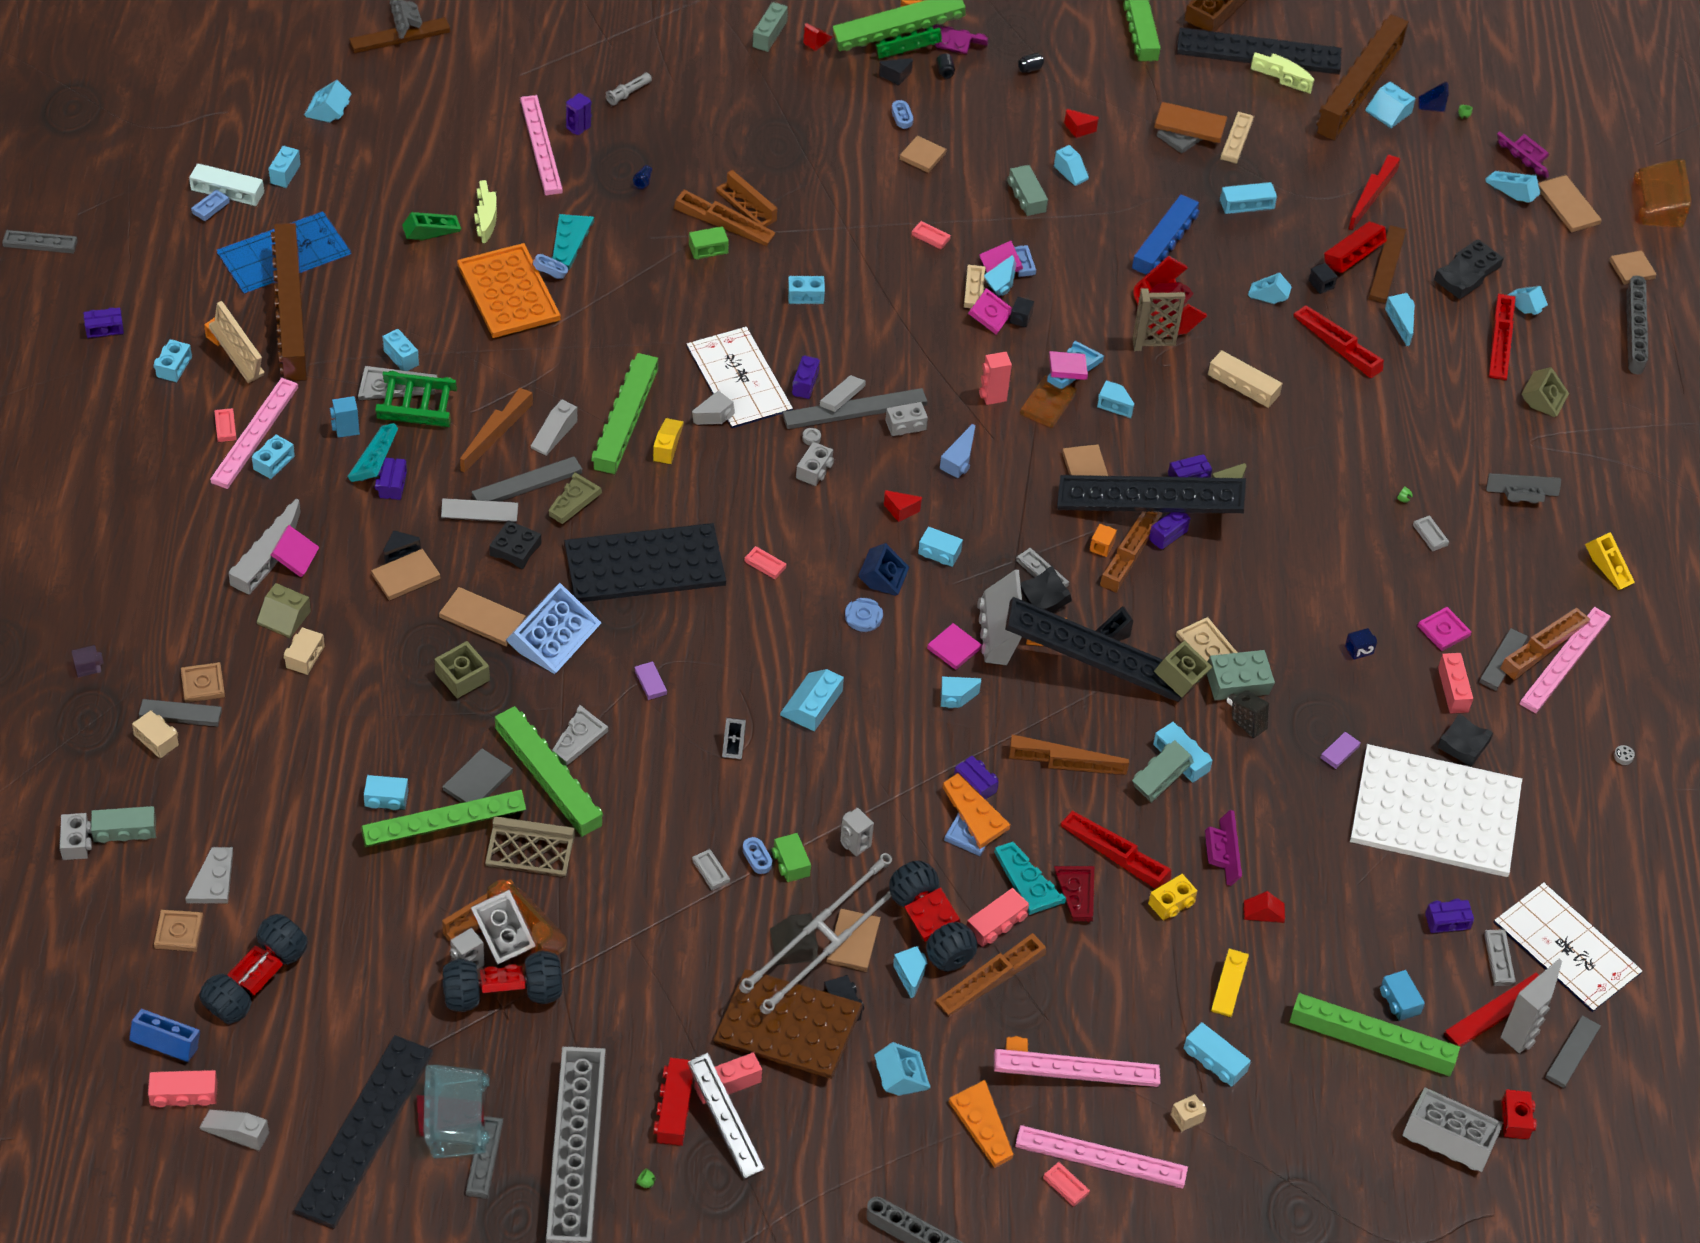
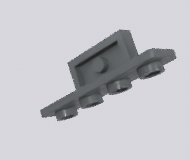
(405, 14)
(1523, 487)

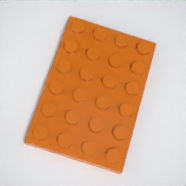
(508, 290)

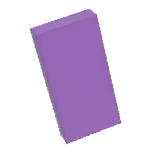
(650, 680)
(1340, 750)

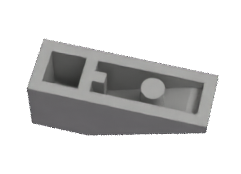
(555, 427)
(237, 1127)

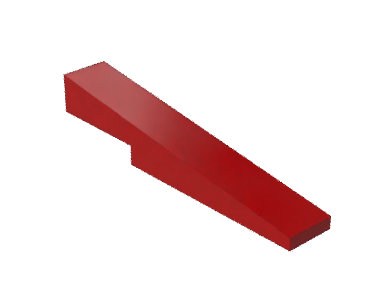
(1374, 187)
(1501, 336)
(1341, 341)
(1118, 850)

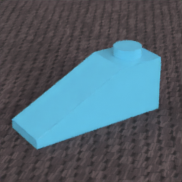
(1517, 186)
(1401, 312)

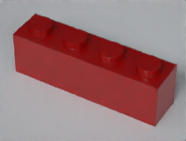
(1355, 246)
(675, 1103)

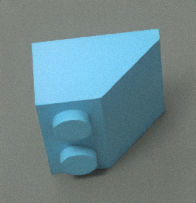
(328, 102)
(1391, 105)
(901, 1070)

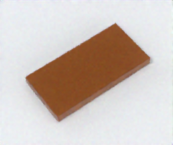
(1190, 122)

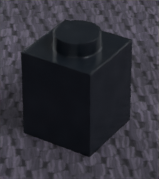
(1322, 278)
(1022, 312)

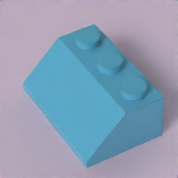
(814, 698)

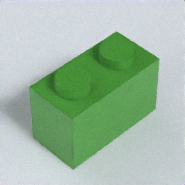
(708, 242)
(791, 857)

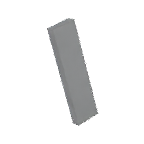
(479, 510)

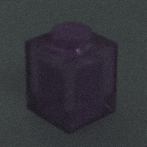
(87, 661)

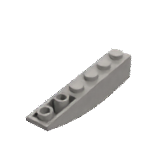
(257, 561)

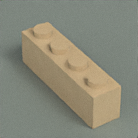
(1245, 379)

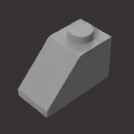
(714, 410)

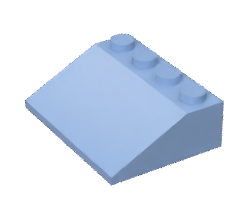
(554, 630)

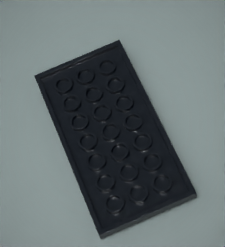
(644, 562)

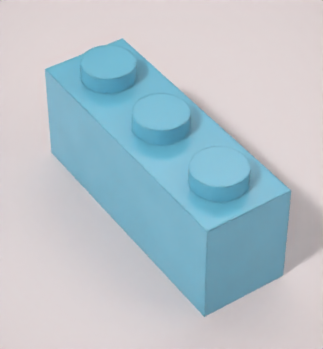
(1248, 198)
(1201, 759)
(1216, 1054)

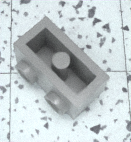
(906, 419)
(856, 831)

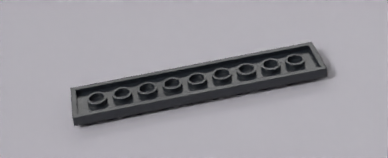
(1242, 49)
(1152, 494)
(1087, 646)
(363, 1132)

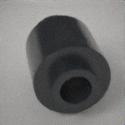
(1030, 63)
(945, 65)

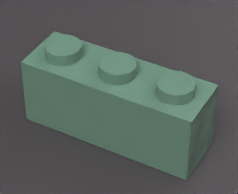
(770, 26)
(1027, 190)
(1162, 770)
(123, 824)

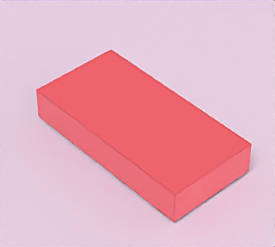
(930, 235)
(225, 425)
(765, 562)
(1066, 1184)

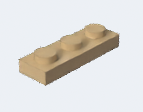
(974, 284)

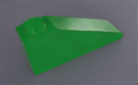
(426, 225)

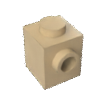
(1188, 1112)

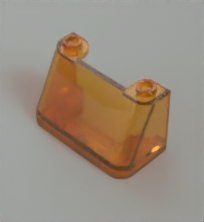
(1664, 193)
(543, 930)

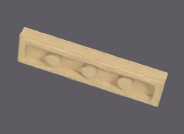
(1237, 137)

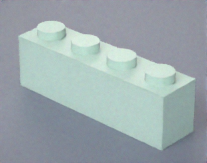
(233, 185)

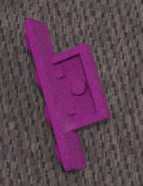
(958, 40)
(1528, 151)
(1223, 847)

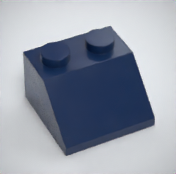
(883, 570)

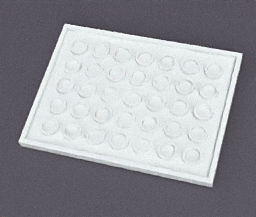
(1436, 810)

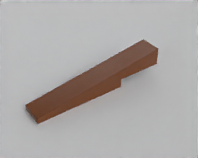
(723, 216)
(496, 426)
(1129, 551)
(1544, 643)
(1065, 757)
(992, 974)

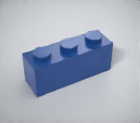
(164, 1035)

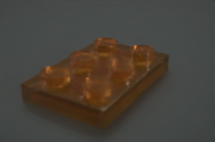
(1047, 402)

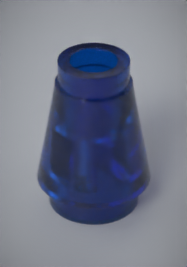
(642, 177)

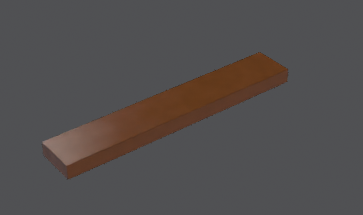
(391, 37)
(1387, 264)

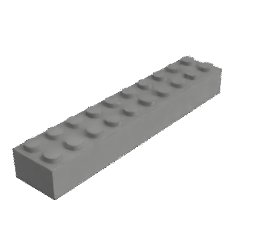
(576, 1146)

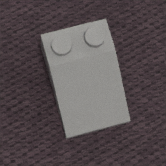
(503, 926)

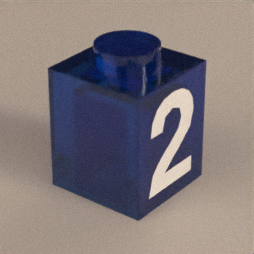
(1361, 643)

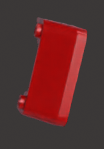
(1167, 272)

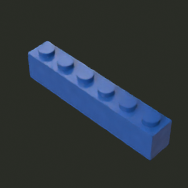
(1166, 234)

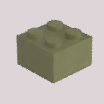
(462, 669)
(1183, 669)

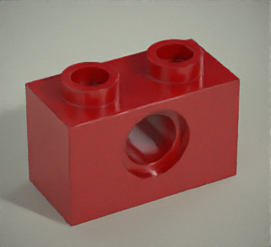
(1514, 1124)

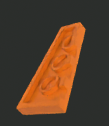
(978, 814)
(981, 1119)

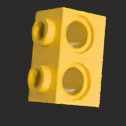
(1170, 894)

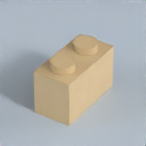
(304, 650)
(155, 734)

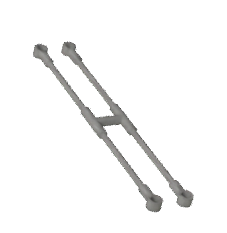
(818, 923)

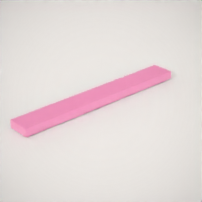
(541, 145)
(254, 433)
(1564, 661)
(1076, 1068)
(1101, 1156)

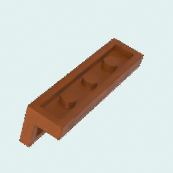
(752, 198)
(463, 920)

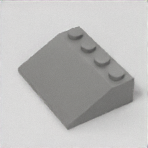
(994, 605)
(1530, 1009)
(1452, 1129)

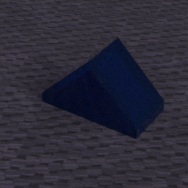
(1435, 98)

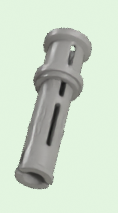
(623, 91)

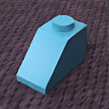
(1070, 165)
(1002, 276)
(1270, 289)
(1529, 299)
(1115, 399)
(958, 691)
(910, 968)

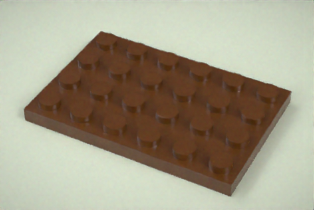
(802, 1031)

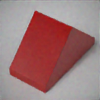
(815, 37)
(1080, 123)
(901, 504)
(1264, 908)

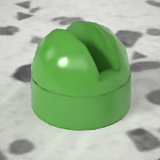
(1465, 110)
(1404, 493)
(646, 1179)

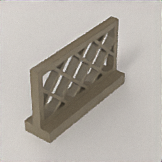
(1144, 319)
(537, 832)

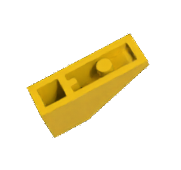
(667, 441)
(1610, 561)
(1229, 982)

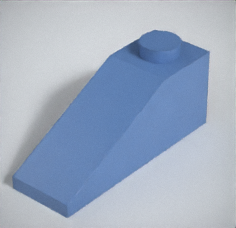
(957, 457)

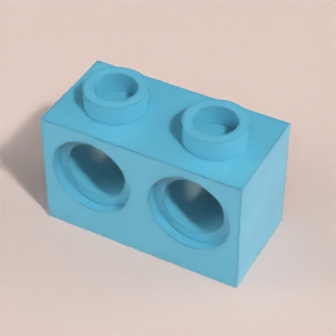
(806, 289)
(400, 350)
(173, 360)
(273, 456)

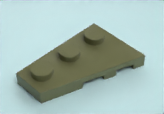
(574, 498)

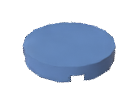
(863, 614)

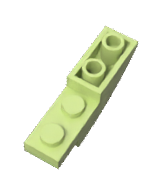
(1288, 72)
(486, 212)

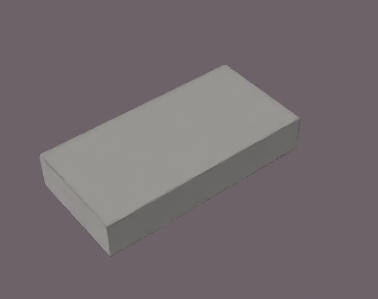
(1431, 533)
(711, 869)

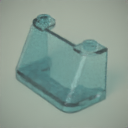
(454, 1111)

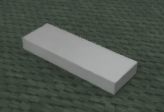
(842, 393)
(1035, 564)
(1499, 957)

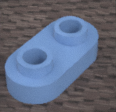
(902, 114)
(550, 266)
(757, 857)

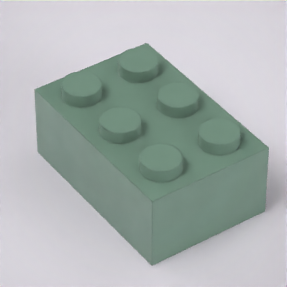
(1240, 673)

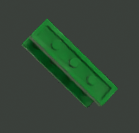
(909, 43)
(414, 415)

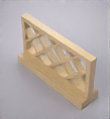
(236, 344)

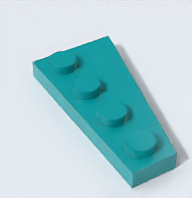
(570, 237)
(374, 455)
(1028, 879)

